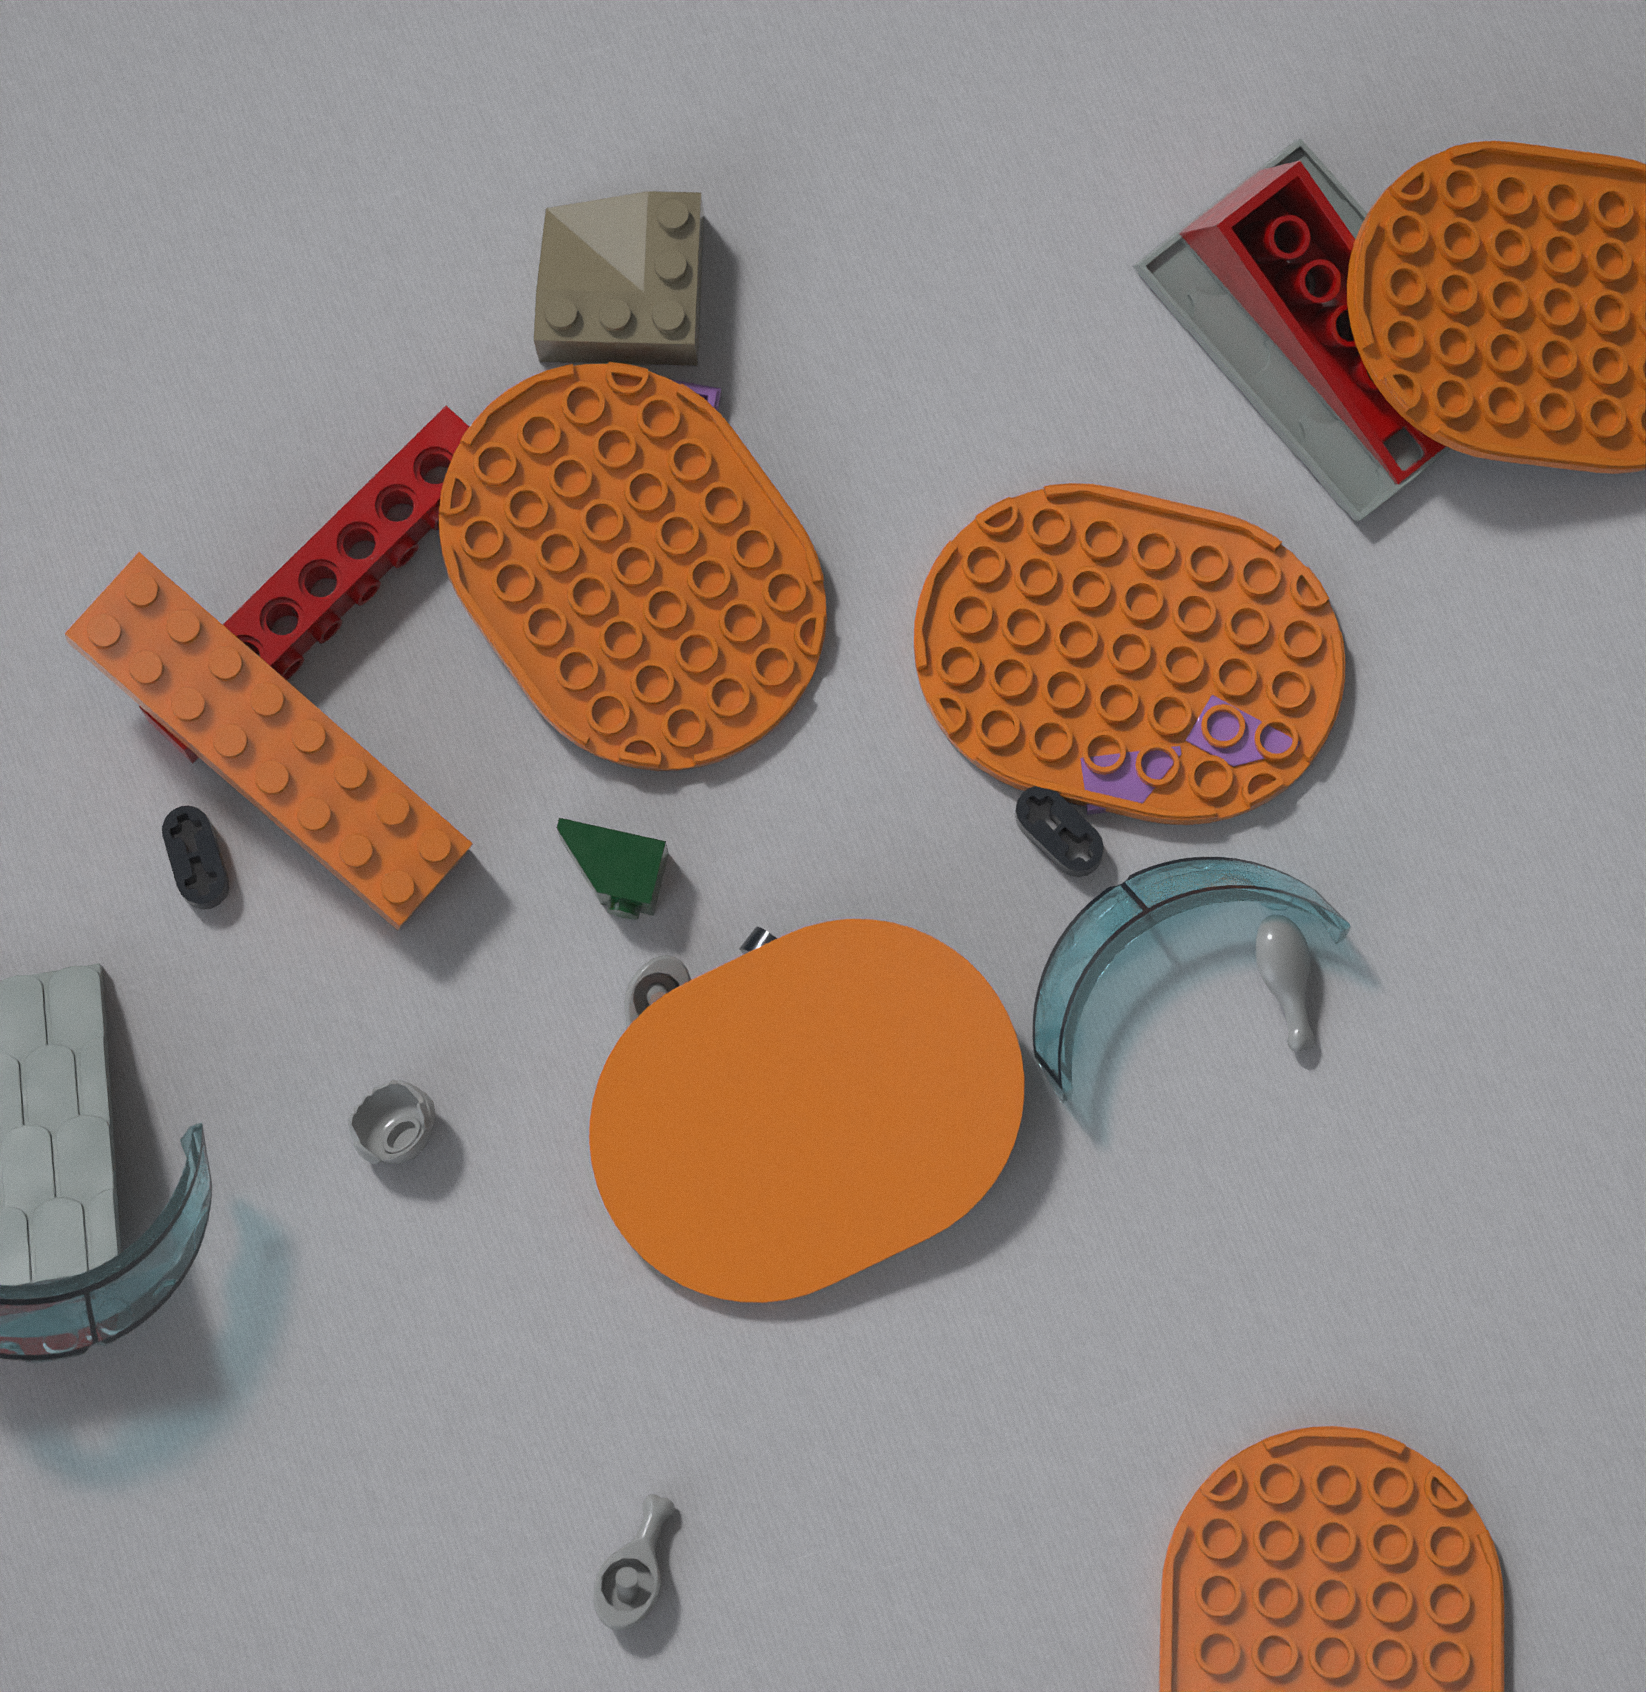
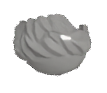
(392, 1123)

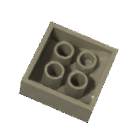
(621, 280)

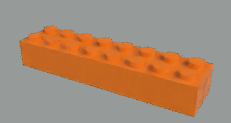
(268, 741)

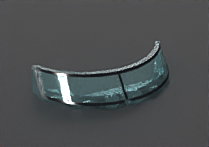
(1129, 910)
(120, 1295)

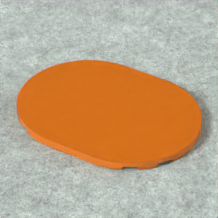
(1510, 303)
(632, 566)
(1105, 630)
(806, 1110)
(1331, 1572)

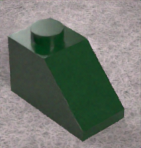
(617, 865)

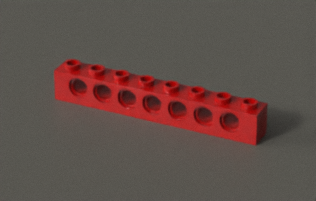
(328, 551)

